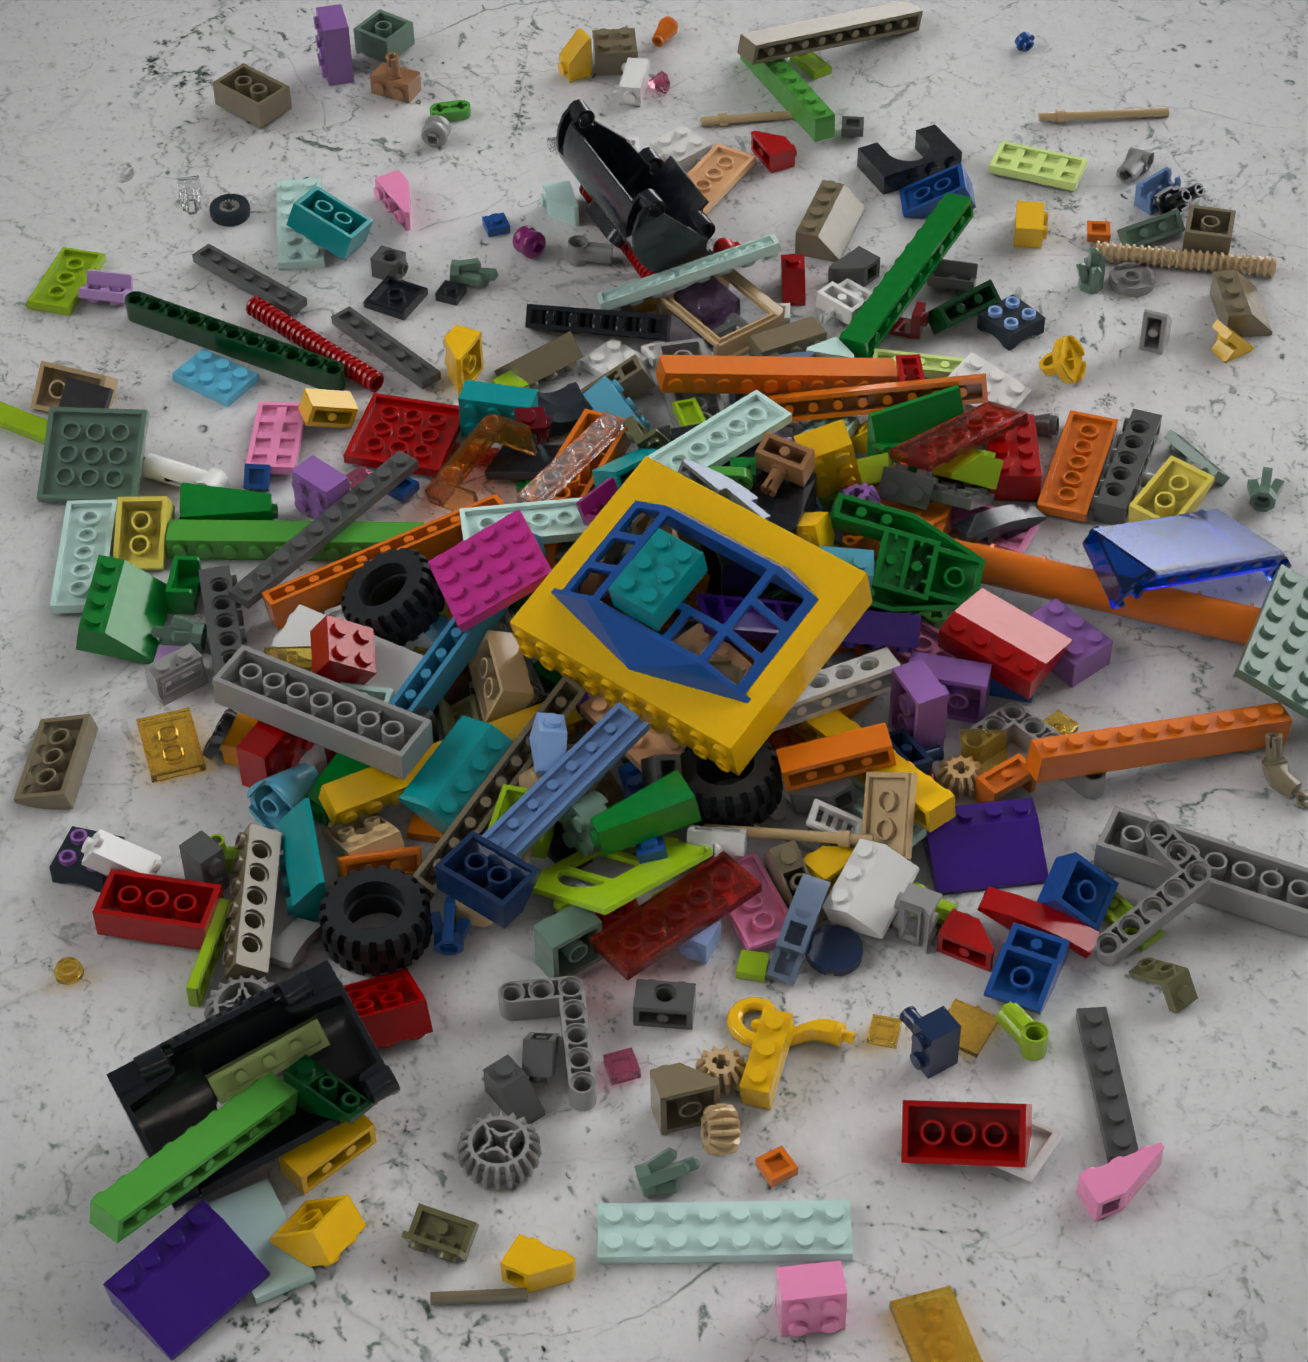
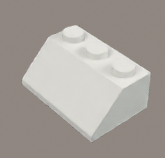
(868, 889)

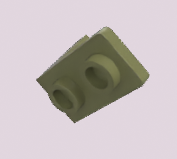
(1172, 978)

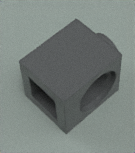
(388, 262)

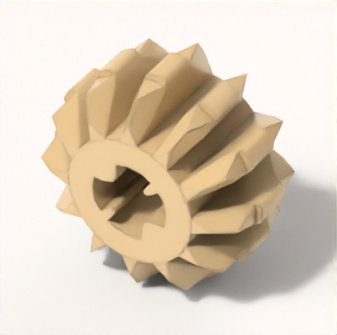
(959, 775)
(723, 1065)
(720, 1129)

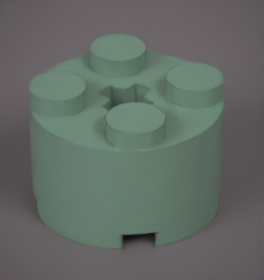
(577, 822)

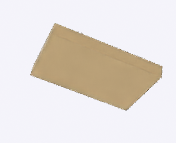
(890, 809)

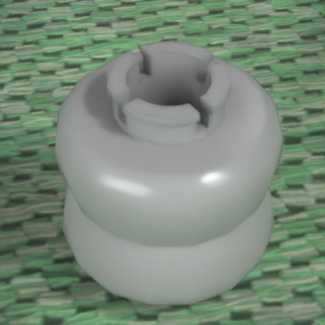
(436, 131)

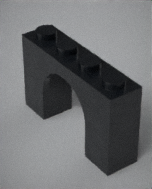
(893, 174)

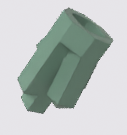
(1091, 272)
(471, 273)
(1263, 496)
(182, 633)
(658, 1173)

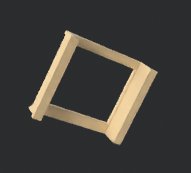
(738, 341)

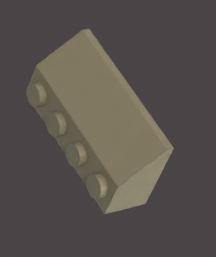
(829, 222)

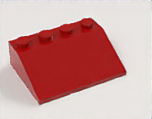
(1008, 638)
(391, 1008)

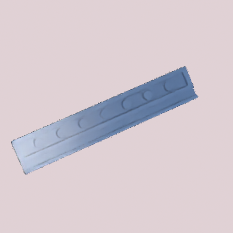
(567, 780)

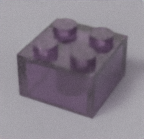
(708, 302)

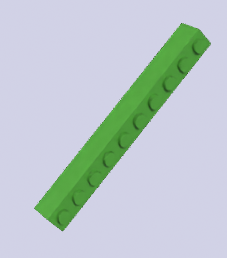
(264, 537)

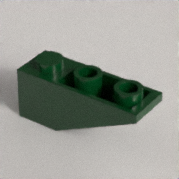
(325, 1093)

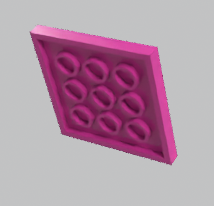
(490, 570)

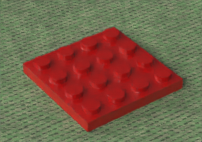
(404, 425)

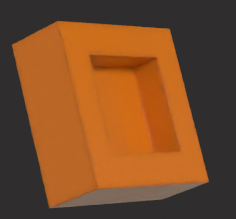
(1098, 231)
(776, 1166)

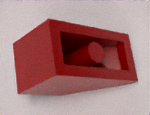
(773, 150)
(793, 279)
(965, 940)

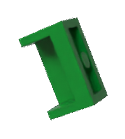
(183, 585)

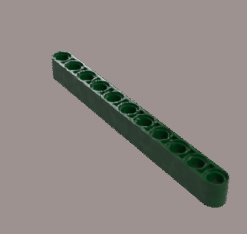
(235, 341)

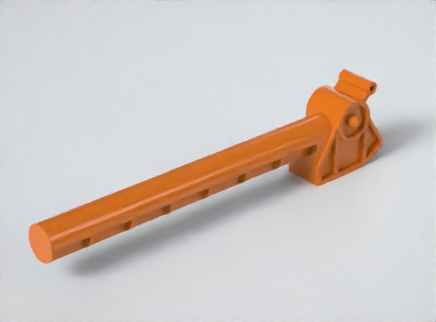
(1082, 587)

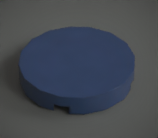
(834, 950)

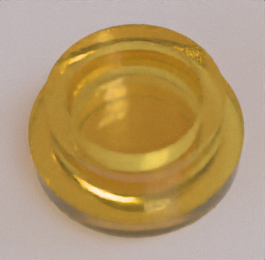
(68, 971)

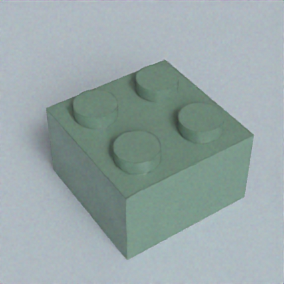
(383, 34)
(564, 942)

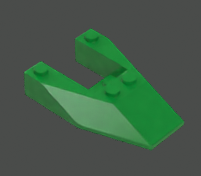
(915, 562)

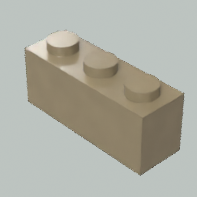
(787, 338)

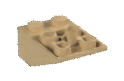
(363, 835)

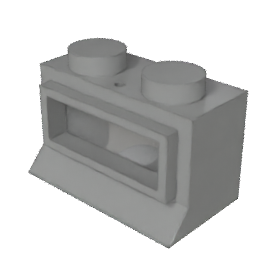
(176, 674)
(917, 916)

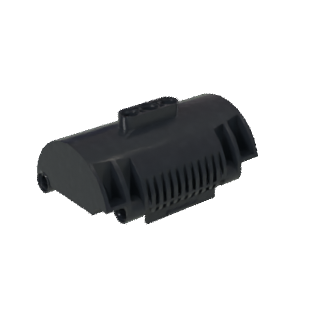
(635, 193)
(168, 1088)

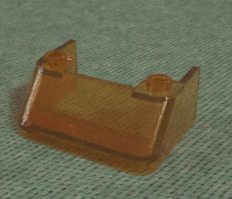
(445, 486)

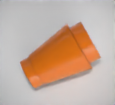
(665, 30)

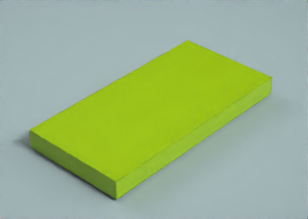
(60, 284)

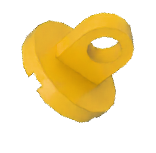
(1065, 360)

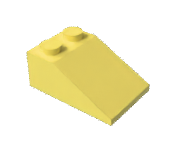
(1171, 491)
(142, 530)

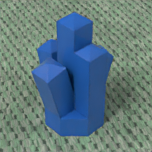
(449, 934)

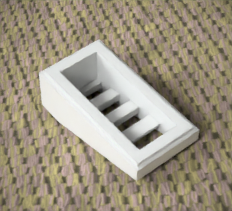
(846, 818)

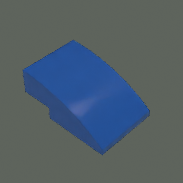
(1027, 968)

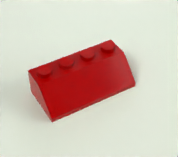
(966, 1133)

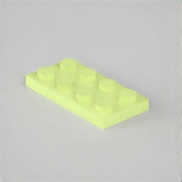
(1038, 165)

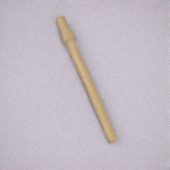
(1062, 116)
(723, 119)
(843, 838)

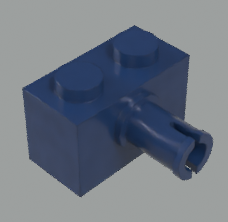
(911, 751)
(933, 1039)

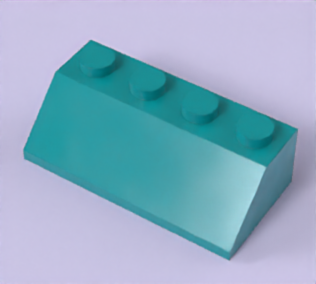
(455, 771)
(301, 863)

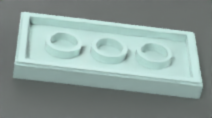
(255, 1216)

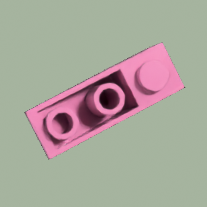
(394, 193)
(1114, 1184)

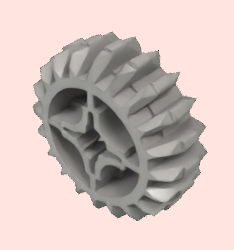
(233, 993)
(496, 1159)

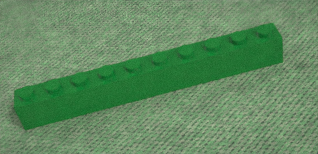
(907, 275)

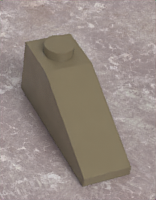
(631, 375)

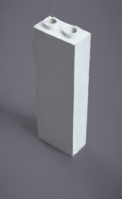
(392, 661)

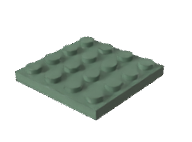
(92, 454)

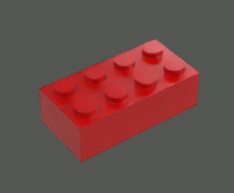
(1021, 466)
(268, 752)
(156, 908)

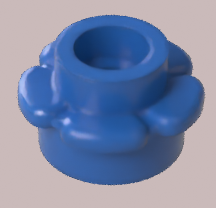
(1024, 41)

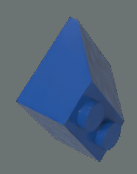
(1078, 889)

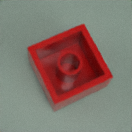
(343, 651)

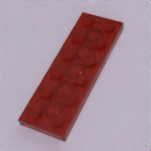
(958, 436)
(675, 915)

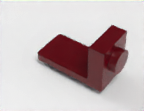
(912, 327)
(537, 421)

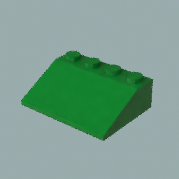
(913, 417)
(122, 612)

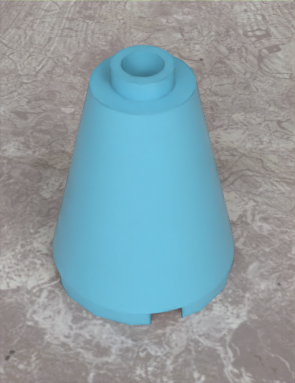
(280, 793)

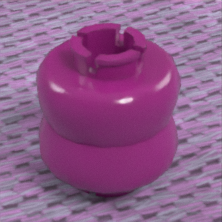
(529, 241)

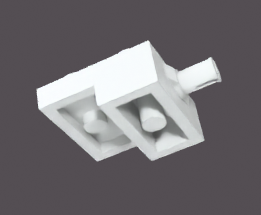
(682, 145)
(841, 300)
(731, 840)

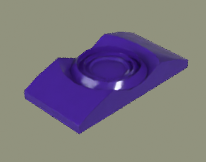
(752, 625)

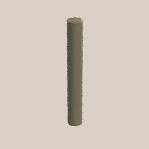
(478, 1296)

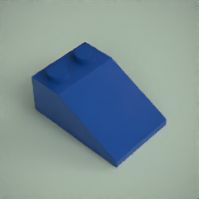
(922, 196)

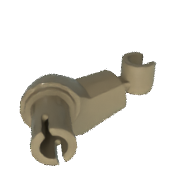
(1277, 774)

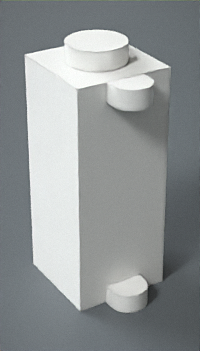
(633, 82)
(111, 852)

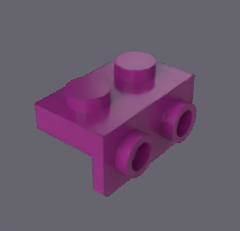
(595, 500)

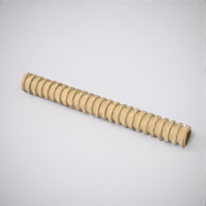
(1188, 259)

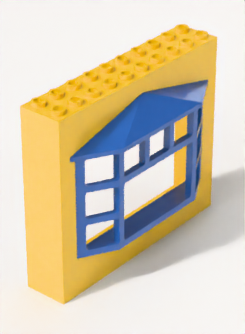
(652, 673)

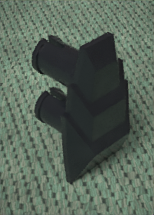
(1177, 198)

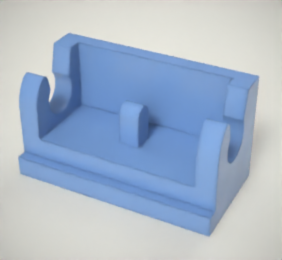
(1152, 185)

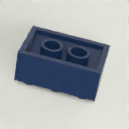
(487, 879)

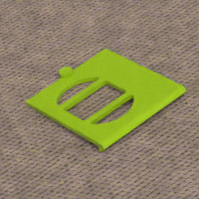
(613, 893)

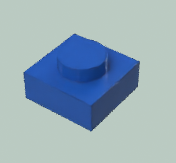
(496, 224)
(257, 477)
(405, 489)

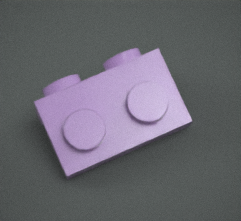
(106, 287)

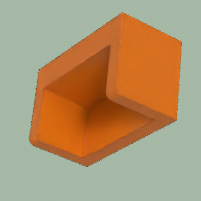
(1003, 780)

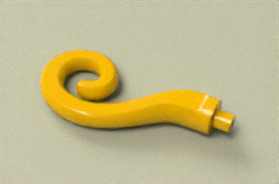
(819, 1030)

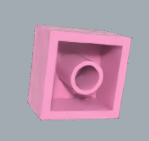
(811, 1298)

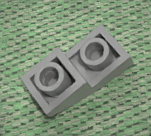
(293, 943)

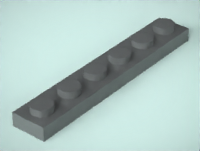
(249, 279)
(386, 347)
(1106, 1082)

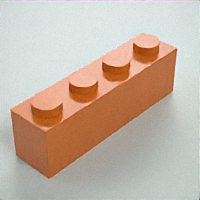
(836, 757)

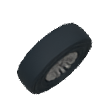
(221, 207)

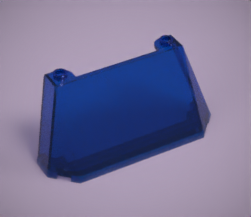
(1176, 552)

